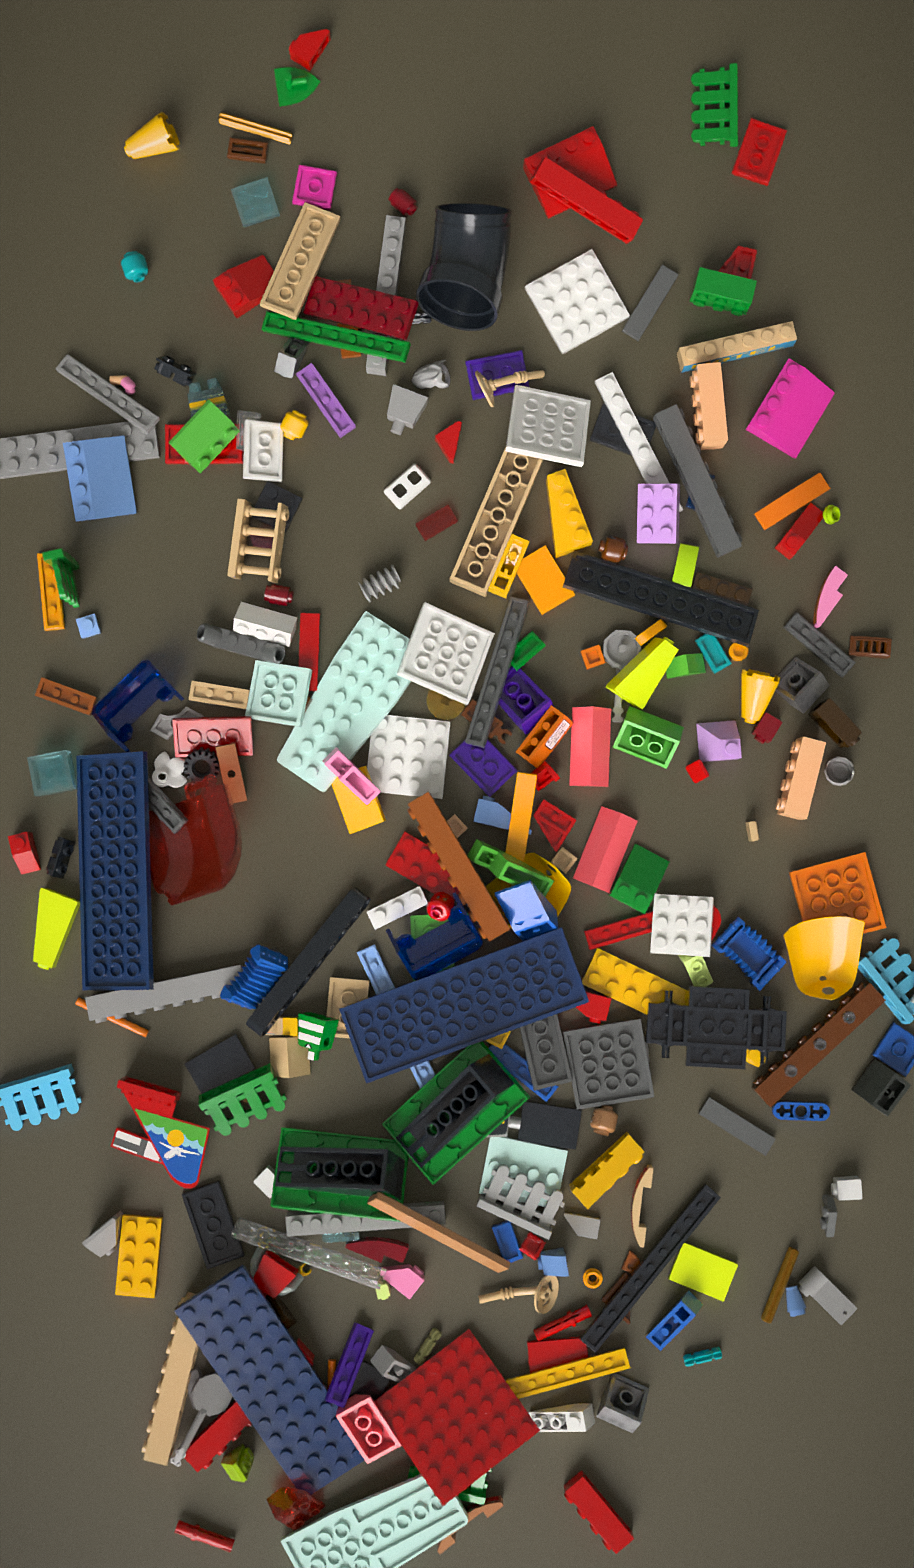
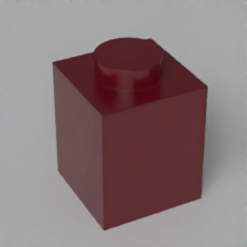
(766, 728)

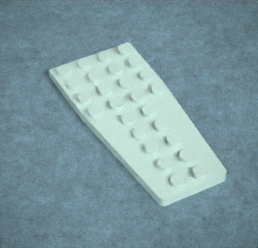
(348, 701)
(377, 1530)

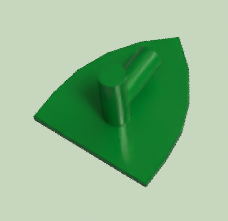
(294, 85)

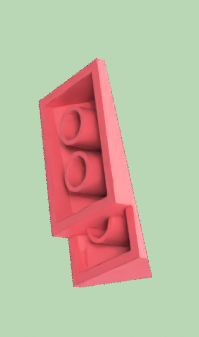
(590, 746)
(605, 849)

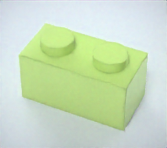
(384, 1291)

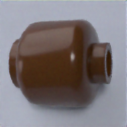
(613, 549)

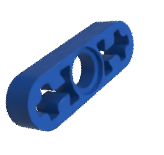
(815, 1106)

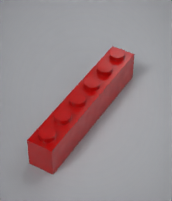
(586, 200)

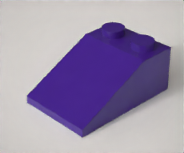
(523, 700)

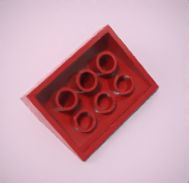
(580, 154)

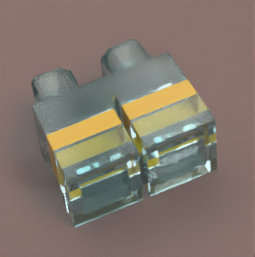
(214, 393)

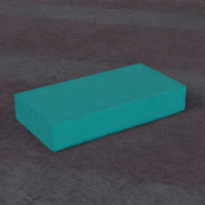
(713, 652)

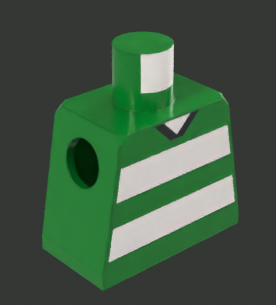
(316, 1033)

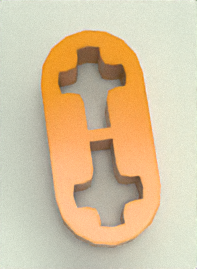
(651, 632)

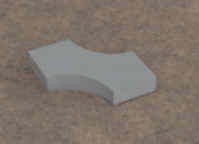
(164, 725)

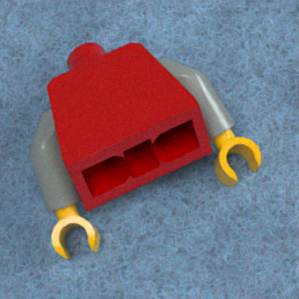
(275, 1274)

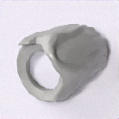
(431, 376)

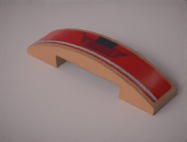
(490, 1506)

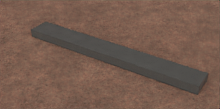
(497, 672)

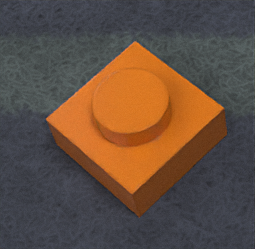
(592, 657)

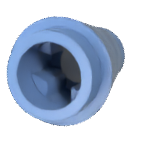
(795, 1303)

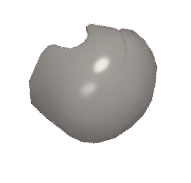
(839, 771)

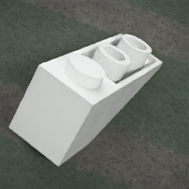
(564, 1418)

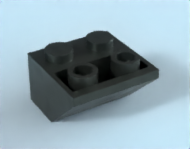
(881, 1087)

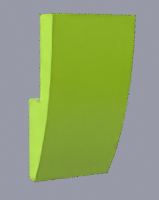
(685, 564)

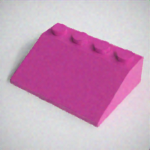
(791, 409)

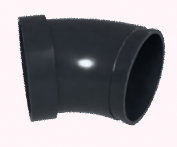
(466, 265)

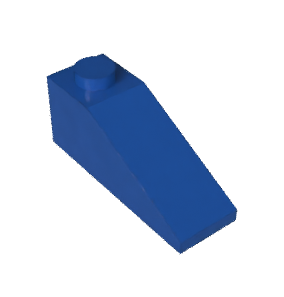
(674, 1320)

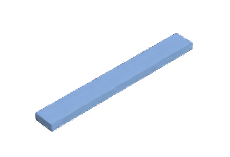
(382, 982)

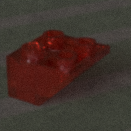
(294, 1506)

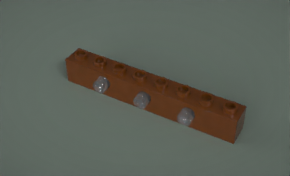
(818, 1043)

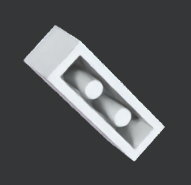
(265, 624)
(397, 907)

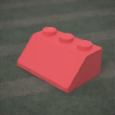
(367, 1427)

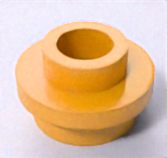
(592, 1284)

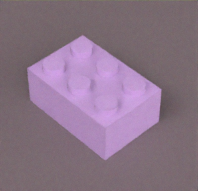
(658, 513)

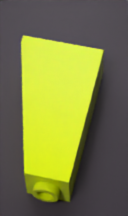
(643, 673)
(53, 926)

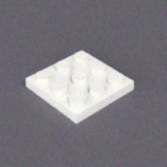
(682, 925)

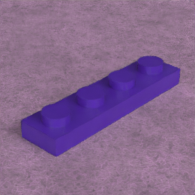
(349, 1365)

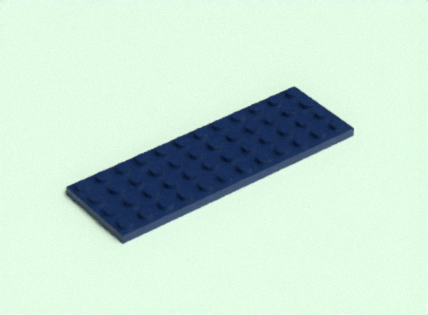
(115, 871)
(464, 1005)
(270, 1379)

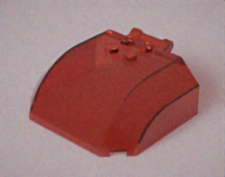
(204, 850)

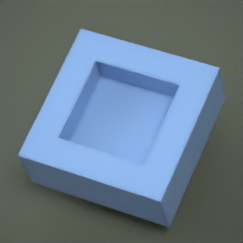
(88, 626)

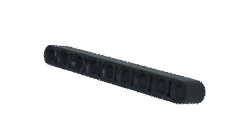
(308, 962)

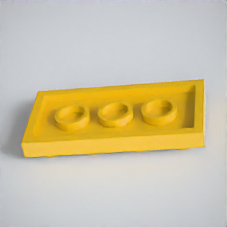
(138, 1256)

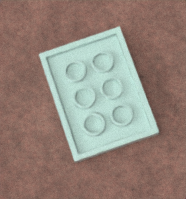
(533, 1159)

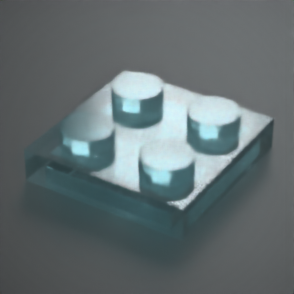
(255, 202)

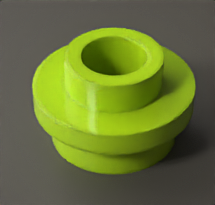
(831, 514)

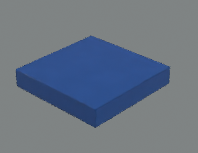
(896, 1049)

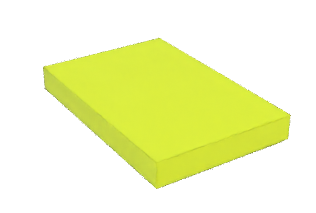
(703, 1271)

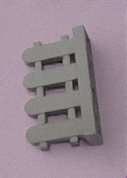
(524, 1218)

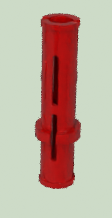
(563, 1323)
(200, 1534)

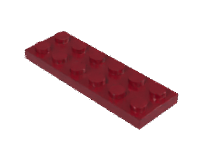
(361, 308)

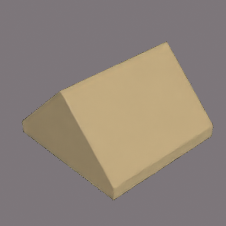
(288, 1057)

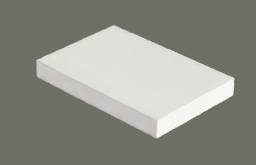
(263, 451)

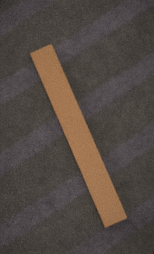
(438, 1232)

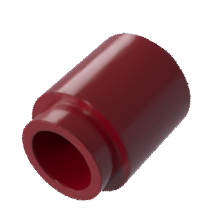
(403, 202)
(278, 594)

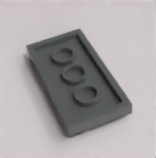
(545, 1053)

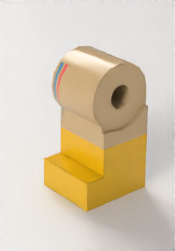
(285, 1026)

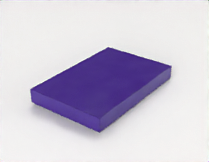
(494, 368)
(484, 765)

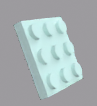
(278, 693)

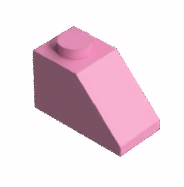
(405, 1278)

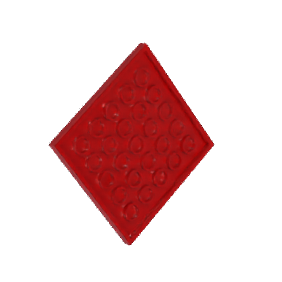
(456, 1417)

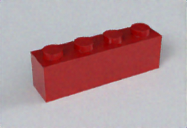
(598, 1512)

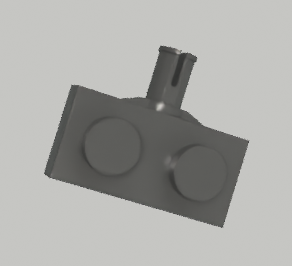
(829, 1215)

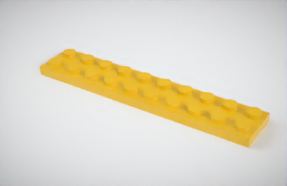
(636, 987)

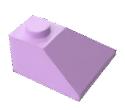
(718, 741)

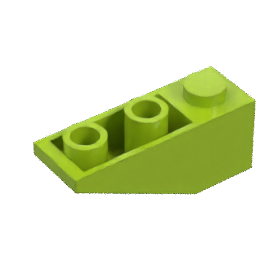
(238, 1463)

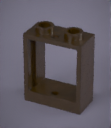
(835, 723)

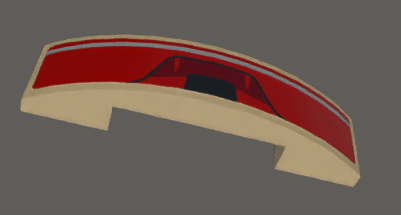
(644, 1180)

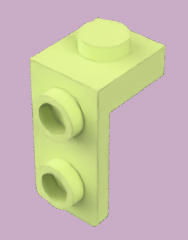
(697, 970)

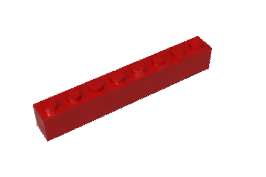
(223, 1429)

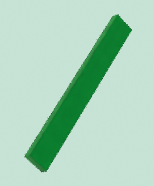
(336, 336)

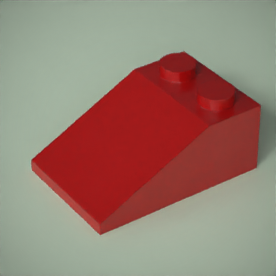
(244, 285)

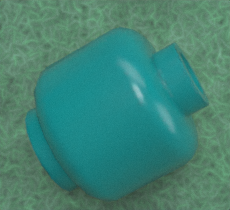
(134, 266)

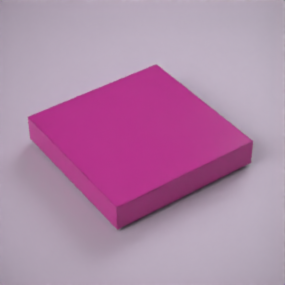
(314, 187)

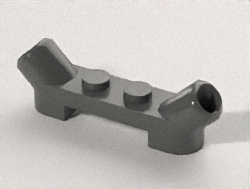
(240, 643)

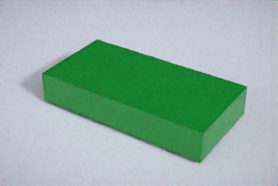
(526, 649)

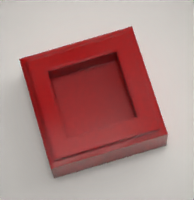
(532, 1246)

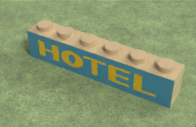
(737, 346)

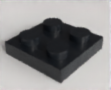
(271, 497)

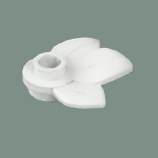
(171, 769)

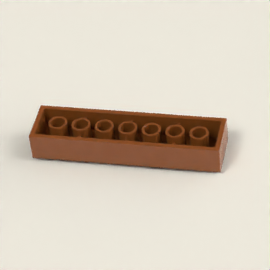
(461, 870)

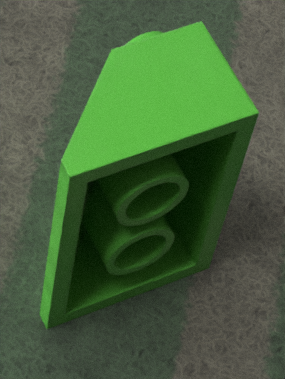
(204, 436)
(648, 737)

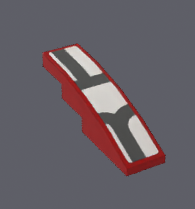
(134, 1144)

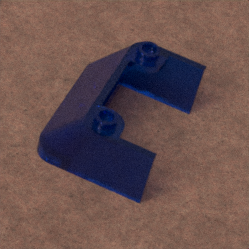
(131, 699)
(439, 946)

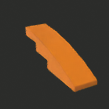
(792, 501)

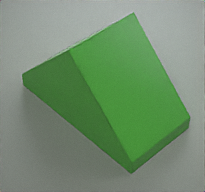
(686, 665)

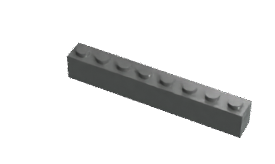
(697, 481)

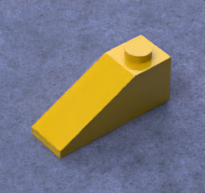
(508, 566)

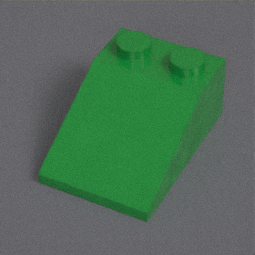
(639, 879)

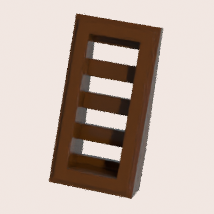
(886, 652)

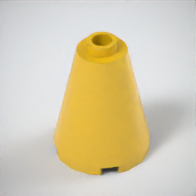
(153, 138)
(756, 693)

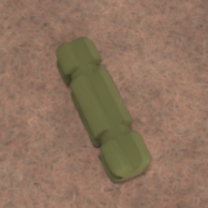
(427, 1346)

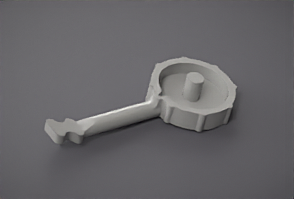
(618, 651)
(210, 1398)

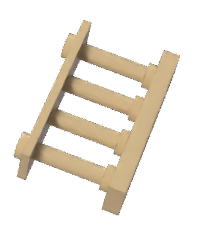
(242, 530)

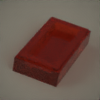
(436, 523)

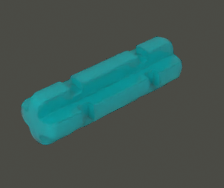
(702, 1356)

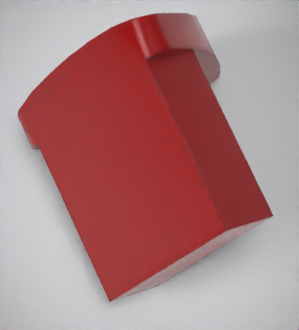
(545, 775)

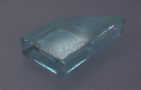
(340, 1237)

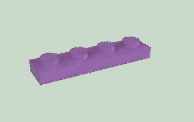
(325, 400)

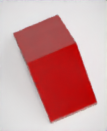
(448, 440)

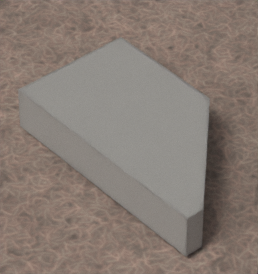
(583, 1225)

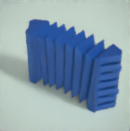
(749, 952)
(256, 978)

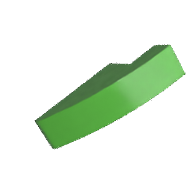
(508, 867)

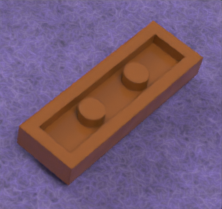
(66, 696)

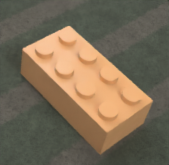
(709, 406)
(800, 778)

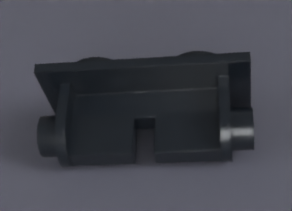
(168, 366)
(58, 866)

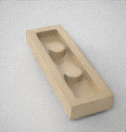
(219, 695)

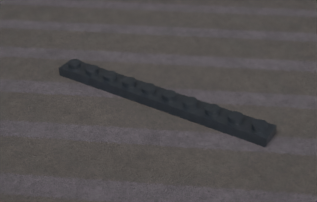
(649, 1268)

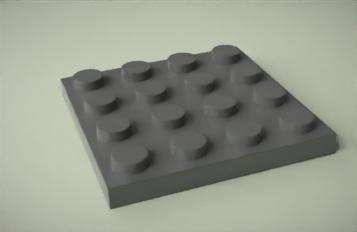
(608, 1063)

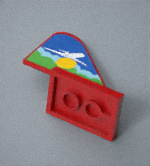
(176, 1141)

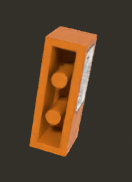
(544, 737)

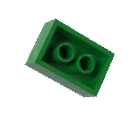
(722, 291)

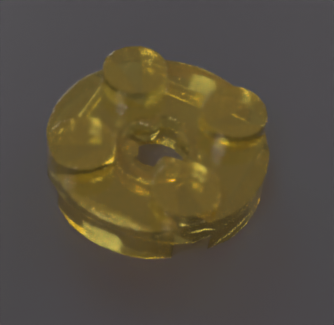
(440, 710)

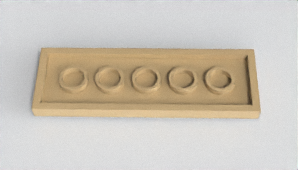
(300, 261)

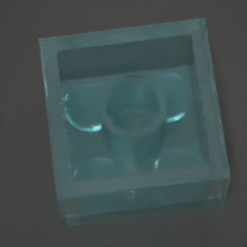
(52, 773)

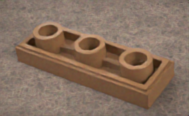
(228, 761)

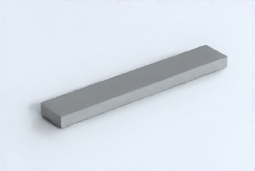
(107, 394)

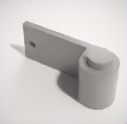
(827, 1295)

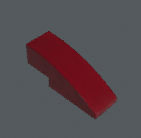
(378, 1247)

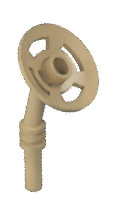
(489, 386)
(541, 1292)

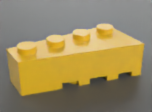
(567, 521)
(606, 1170)

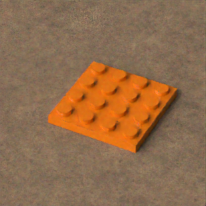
(839, 889)

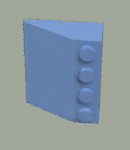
(100, 478)

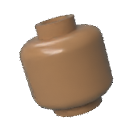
(604, 1120)

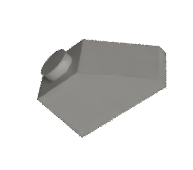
(392, 1364)

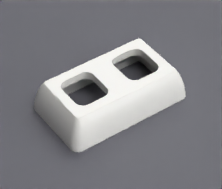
(412, 490)

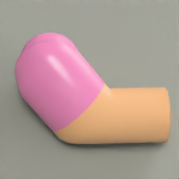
(126, 383)

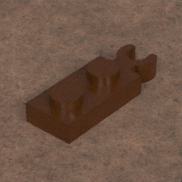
(495, 728)

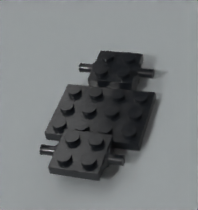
(716, 1027)

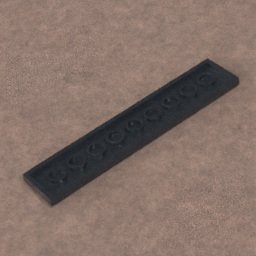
(661, 598)

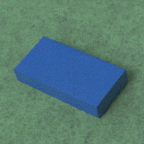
(507, 1241)

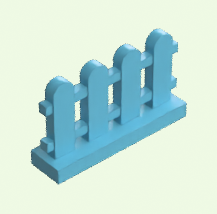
(879, 980)
(46, 1089)

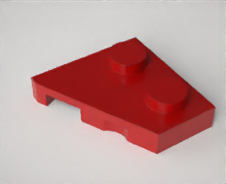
(740, 262)
(553, 823)

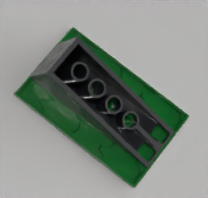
(455, 1111)
(337, 1173)

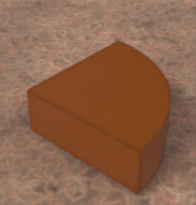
(630, 1262)

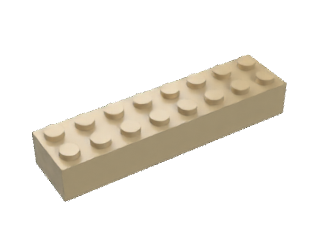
(495, 521)
(172, 1394)

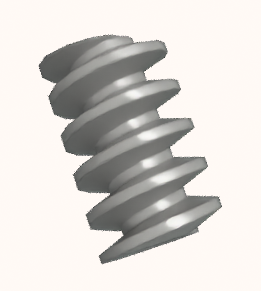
(380, 583)

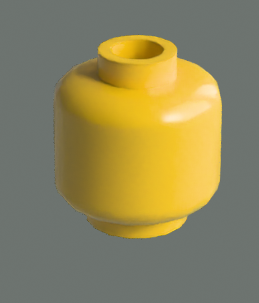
(294, 425)

